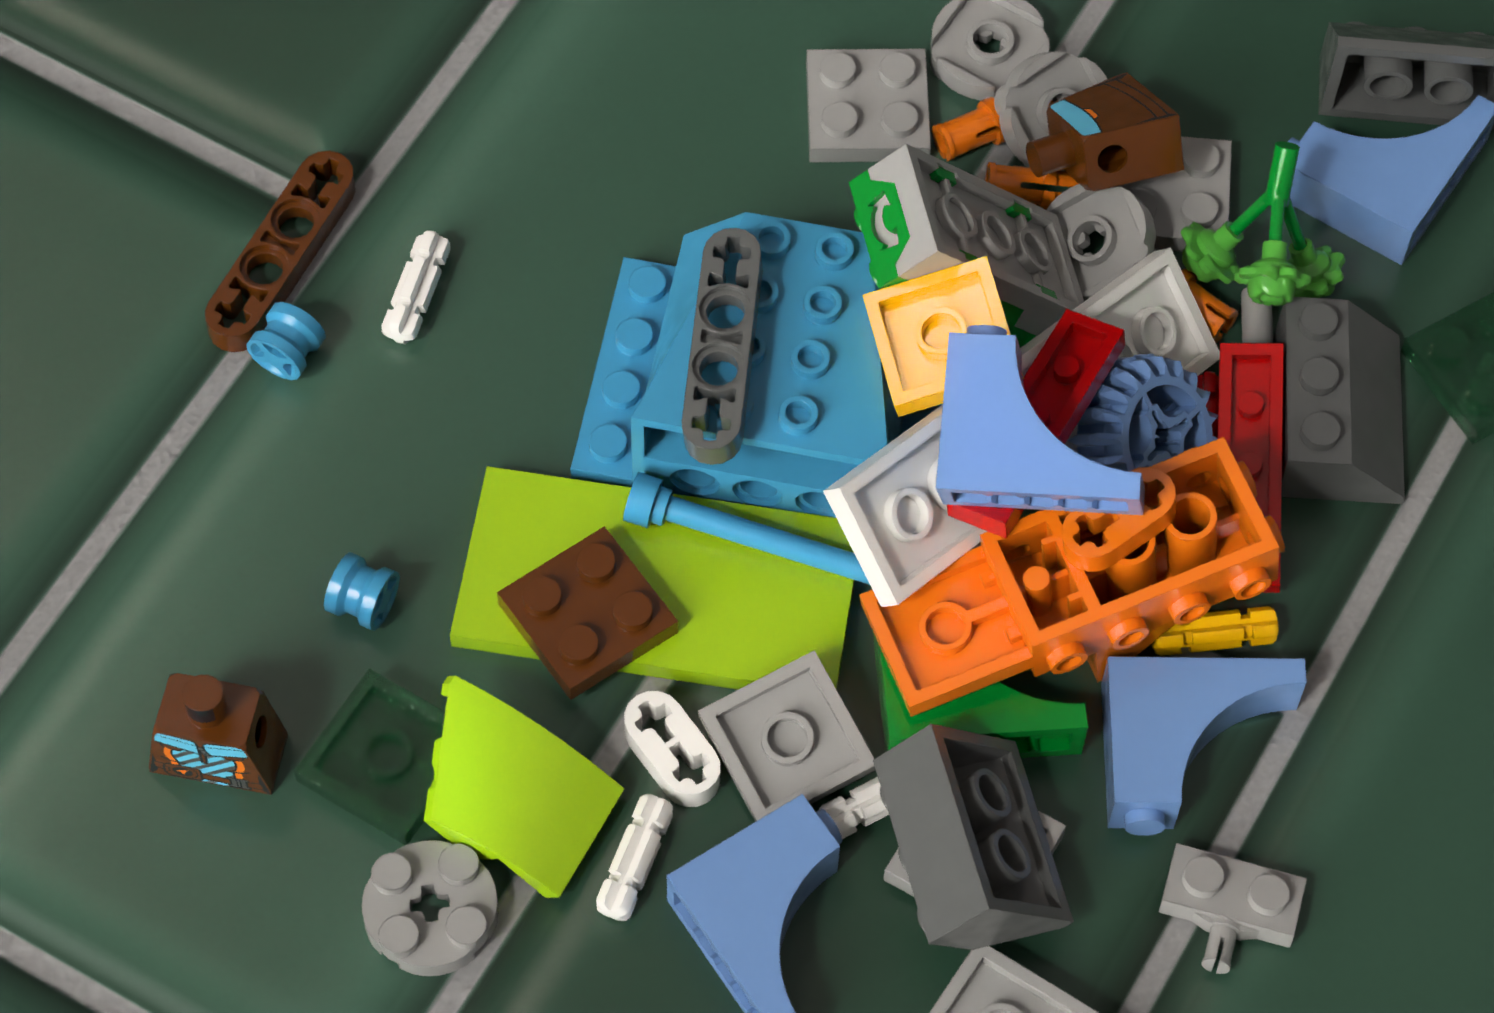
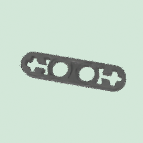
(719, 344)

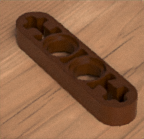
(274, 247)

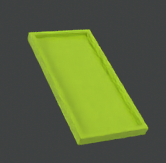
(733, 603)

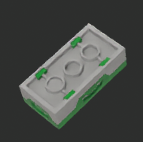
(935, 216)

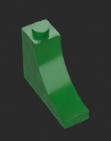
(997, 711)

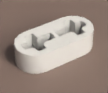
(660, 757)

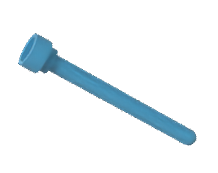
(655, 504)

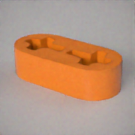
(1121, 531)

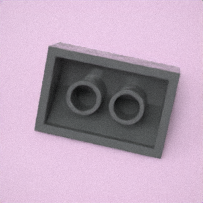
(1403, 73)
(1340, 404)
(970, 839)

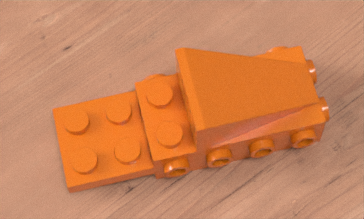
(1029, 608)

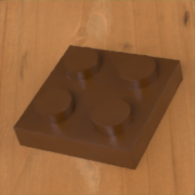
(587, 612)

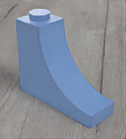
(1386, 187)
(1000, 450)
(1166, 712)
(746, 894)

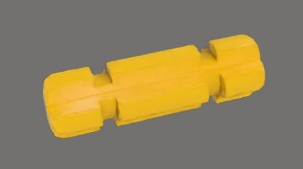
(1220, 631)

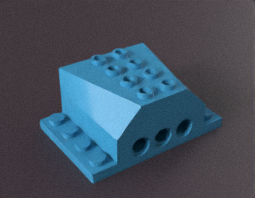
(814, 381)

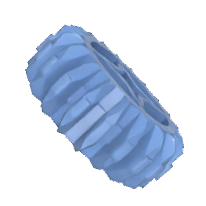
(1144, 414)

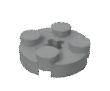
(963, 23)
(1030, 89)
(1113, 214)
(423, 869)

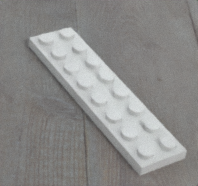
(892, 499)

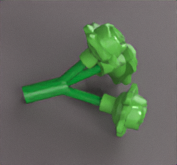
(1272, 279)

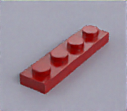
(1059, 390)
(1253, 419)

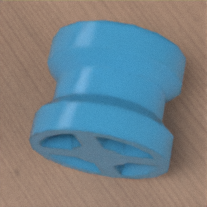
(286, 340)
(361, 591)

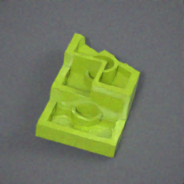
(514, 789)

